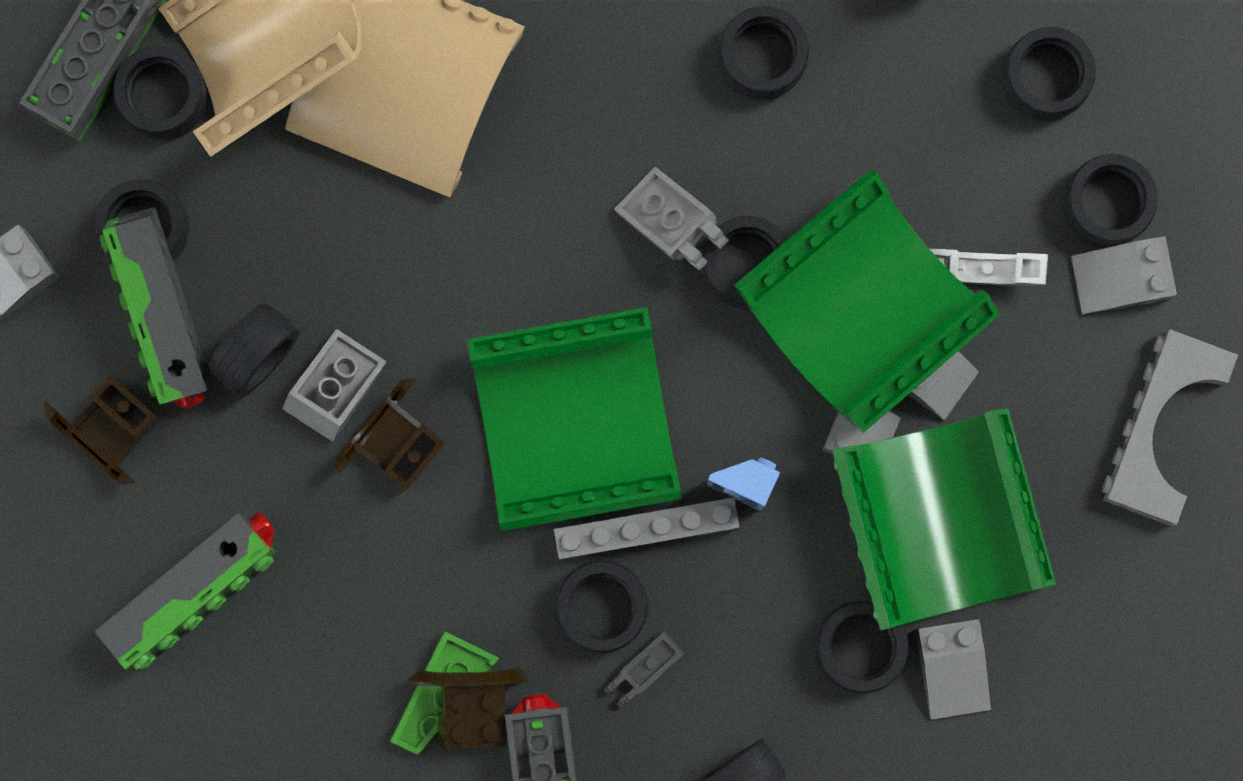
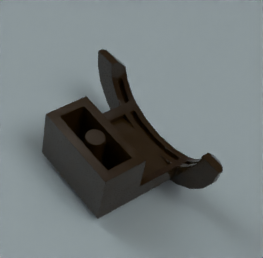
(107, 427)
(394, 440)
(471, 706)

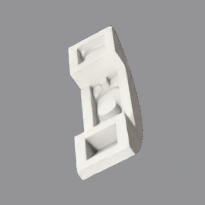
(995, 269)

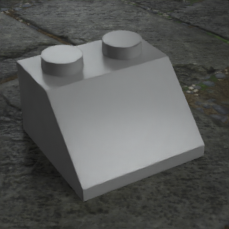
(945, 386)
(846, 434)

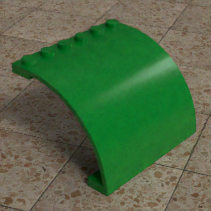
(863, 304)
(574, 419)
(943, 518)

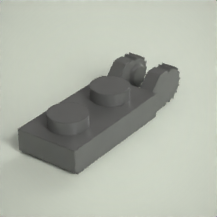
(646, 667)

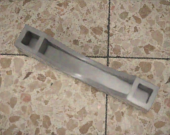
(646, 528)

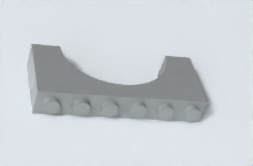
(1136, 478)

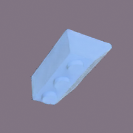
(746, 482)

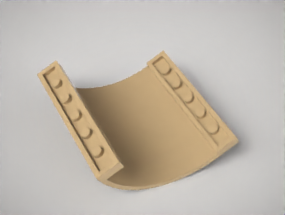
(261, 55)
(411, 89)

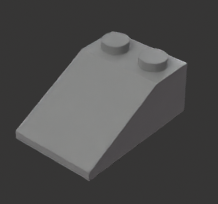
(22, 270)
(1124, 276)
(333, 385)
(954, 668)

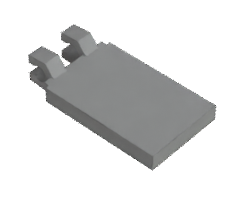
(670, 218)

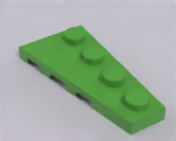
(420, 717)

